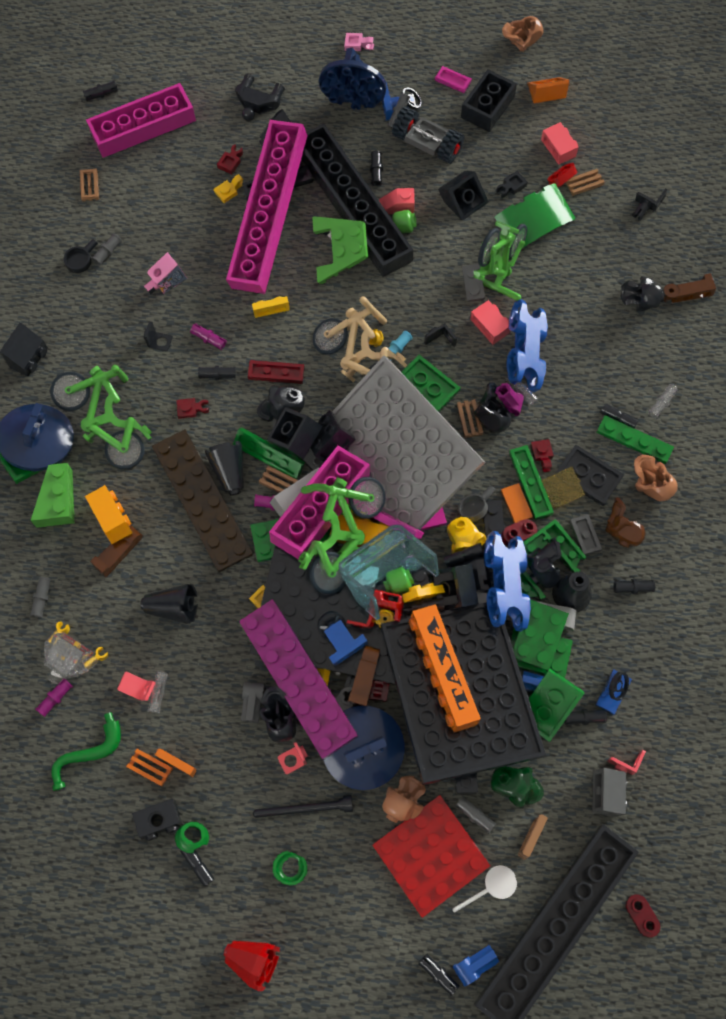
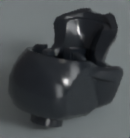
(645, 294)
(279, 399)
(491, 412)
(542, 565)
(278, 715)

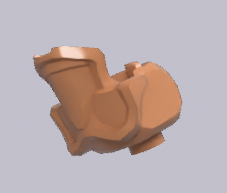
(523, 32)
(654, 478)
(402, 802)

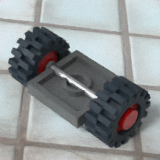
(427, 135)

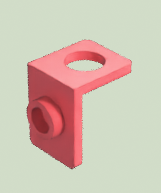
(136, 686)
(299, 753)
(621, 766)

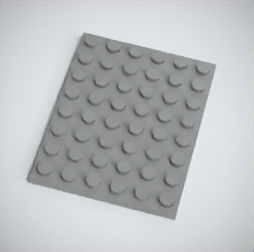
(406, 444)

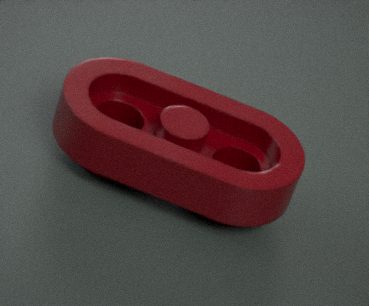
(519, 529)
(642, 916)

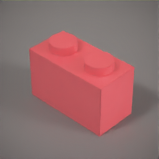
(559, 143)
(490, 322)

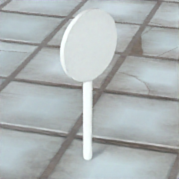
(499, 882)

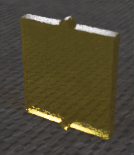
(563, 487)

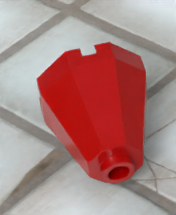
(252, 961)

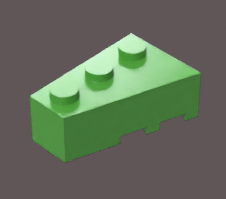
(55, 498)

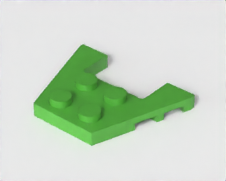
(348, 244)

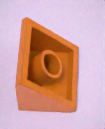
(548, 89)

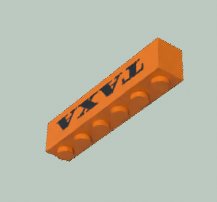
(444, 668)

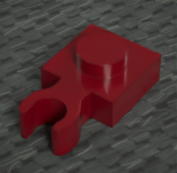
(231, 160)
(188, 407)

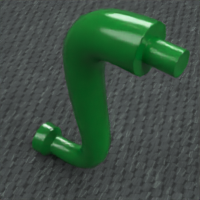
(111, 743)

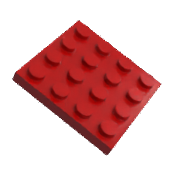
(431, 856)

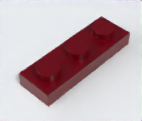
(276, 372)

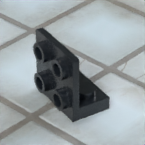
(330, 437)

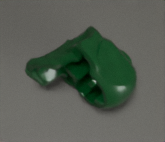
(517, 785)

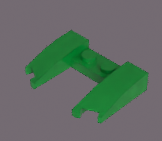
(570, 554)

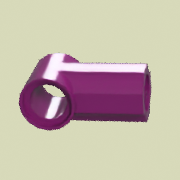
(512, 400)

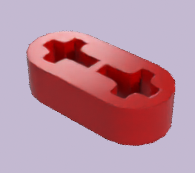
(562, 175)

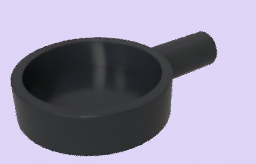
(78, 258)

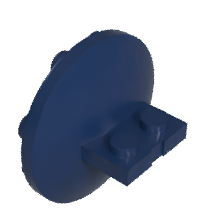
(352, 82)
(35, 437)
(373, 755)

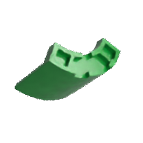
(539, 212)

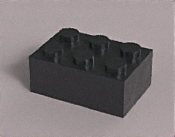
(488, 100)

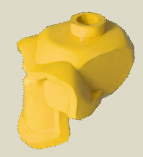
(464, 534)

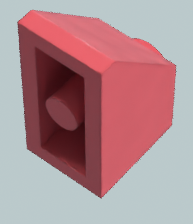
(398, 200)

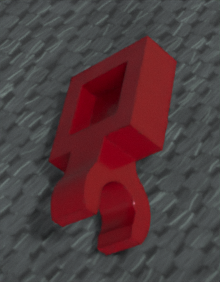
(543, 452)

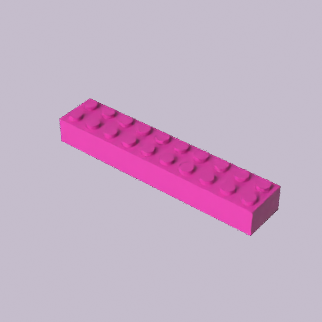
(267, 207)

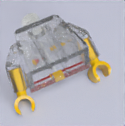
(67, 656)

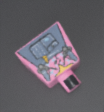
(164, 275)

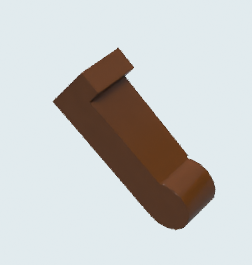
(691, 290)
(116, 552)
(364, 676)

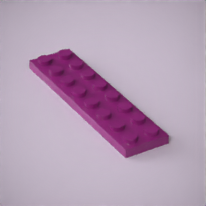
(299, 679)

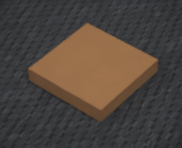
(532, 836)

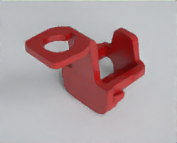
(383, 602)

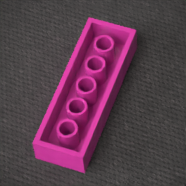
(141, 120)
(304, 517)

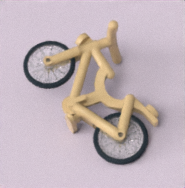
(333, 334)

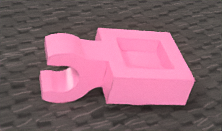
(357, 41)

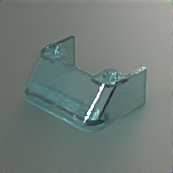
(380, 555)

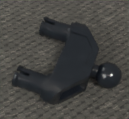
(255, 100)

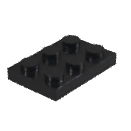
(596, 476)

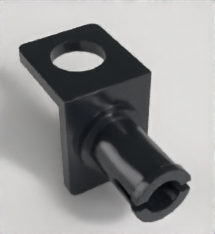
(647, 203)

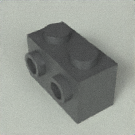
(609, 792)

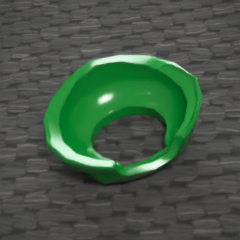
(187, 845)
(278, 873)

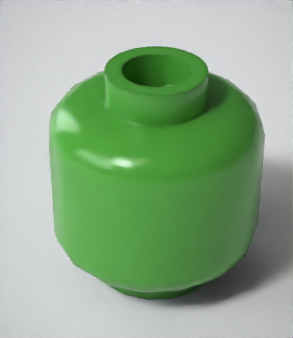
(405, 221)
(398, 581)

